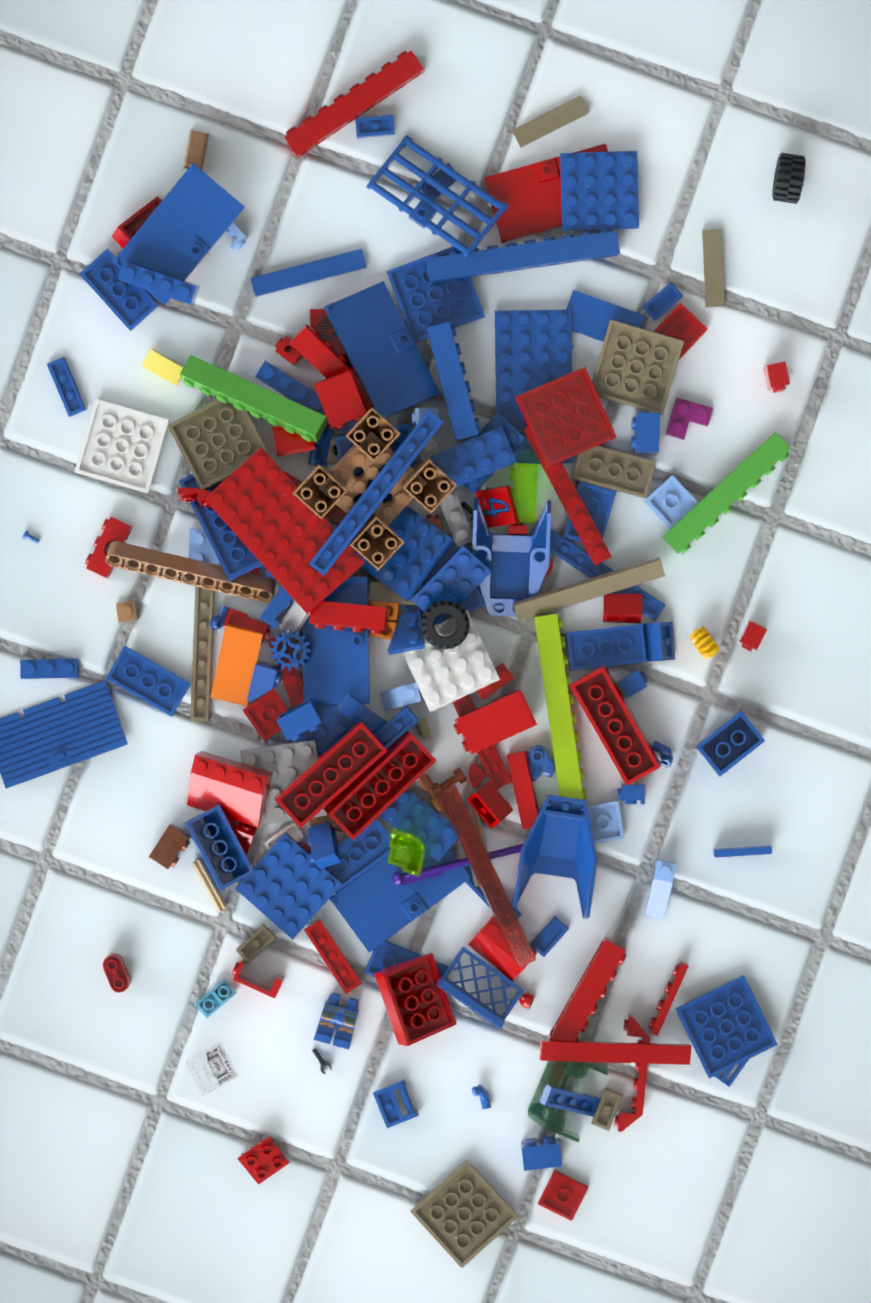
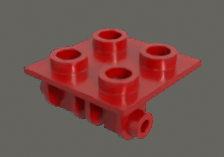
(263, 1160)

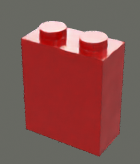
(340, 399)

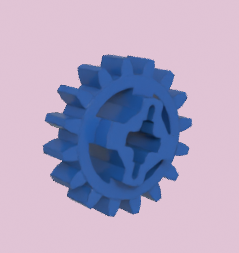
(279, 654)

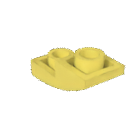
(163, 367)

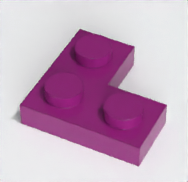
(686, 412)

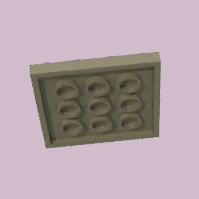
(637, 366)
(215, 441)
(464, 1213)

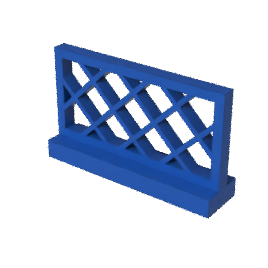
(469, 1000)

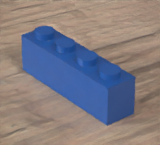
(158, 282)

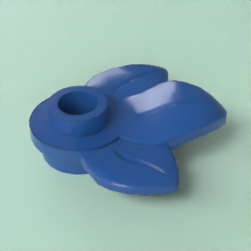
(540, 765)

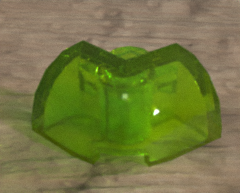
(407, 851)

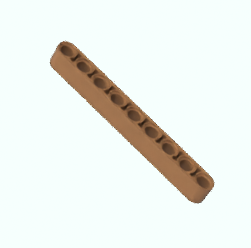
(189, 571)

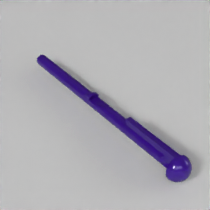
(433, 871)

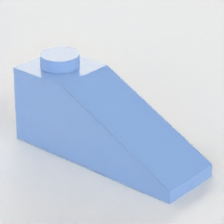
(660, 888)

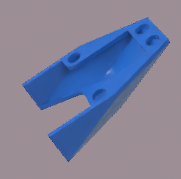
(515, 561)

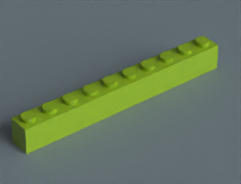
(558, 707)

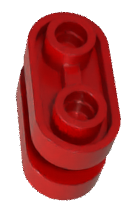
(116, 973)

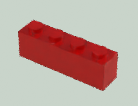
(350, 615)

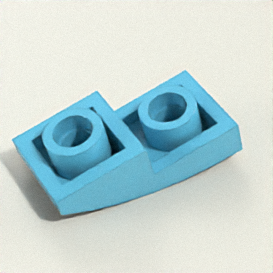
(215, 998)

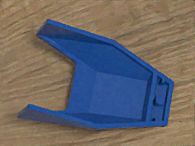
(560, 846)

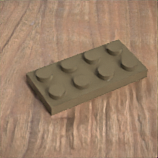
(615, 471)

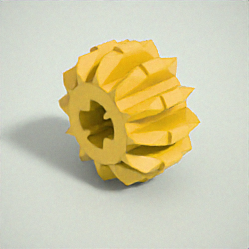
(704, 643)

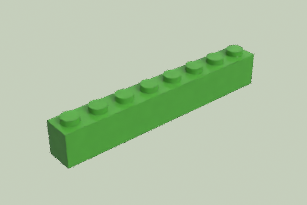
(254, 399)
(726, 492)

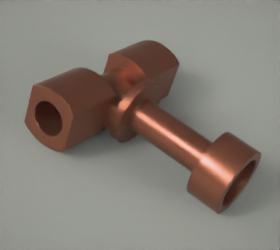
(433, 788)

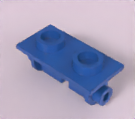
(320, 454)

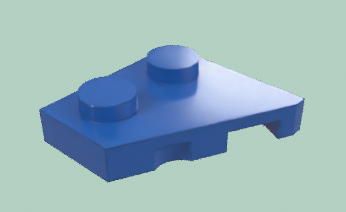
(408, 634)

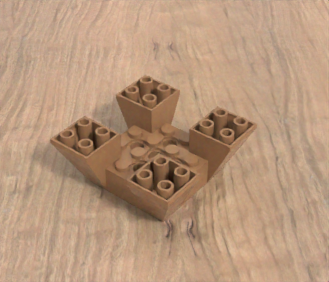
(339, 486)

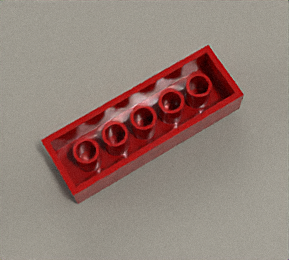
(615, 724)
(330, 774)
(380, 785)
(587, 991)

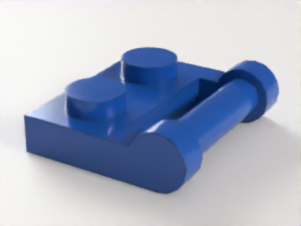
(389, 1106)

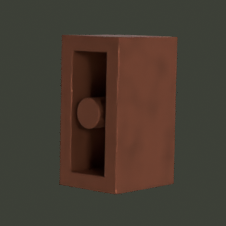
(169, 847)

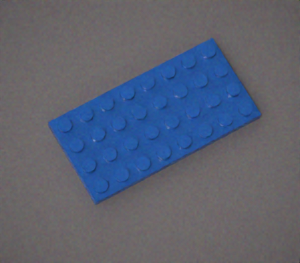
(529, 352)

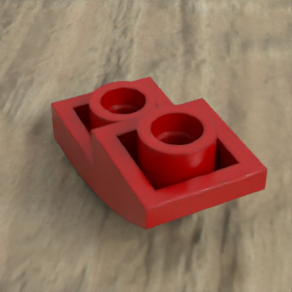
(191, 494)

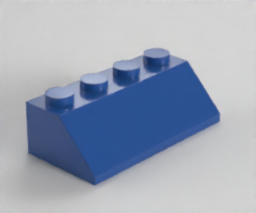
(219, 847)

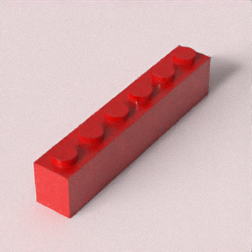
(324, 358)

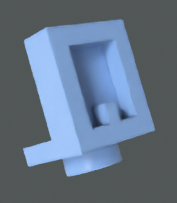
(233, 231)

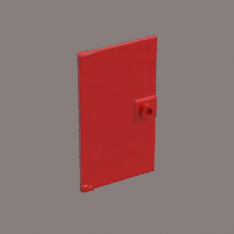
(532, 197)

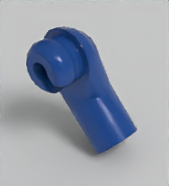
(218, 620)
(665, 753)
(480, 1091)

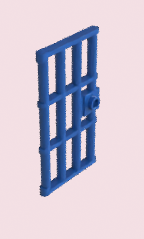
(427, 208)

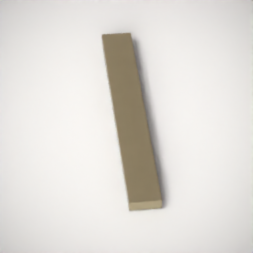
(588, 589)
(202, 655)

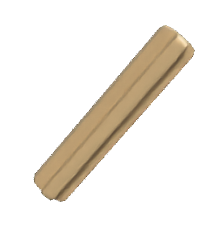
(209, 884)

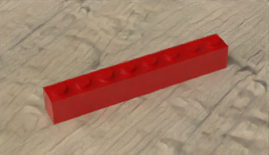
(354, 104)

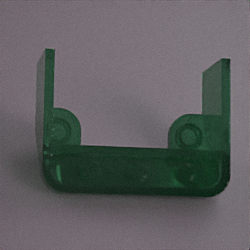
(556, 1075)

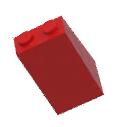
(494, 722)

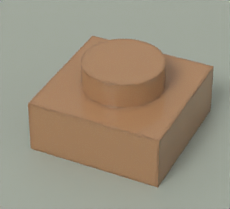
(126, 611)

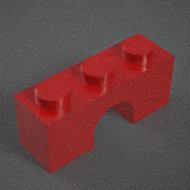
(113, 531)

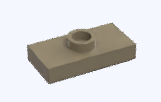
(256, 943)
(607, 1109)

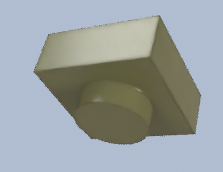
(422, 728)

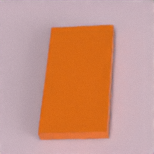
(236, 664)

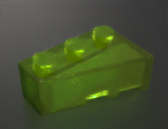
(524, 490)

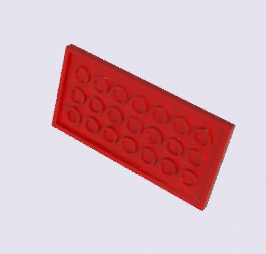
(280, 529)

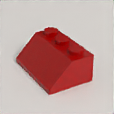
(493, 947)

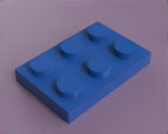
(598, 504)

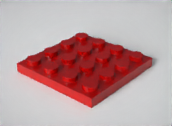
(565, 417)

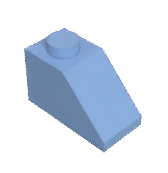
(400, 696)

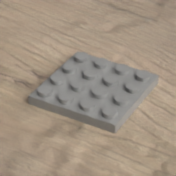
(285, 763)

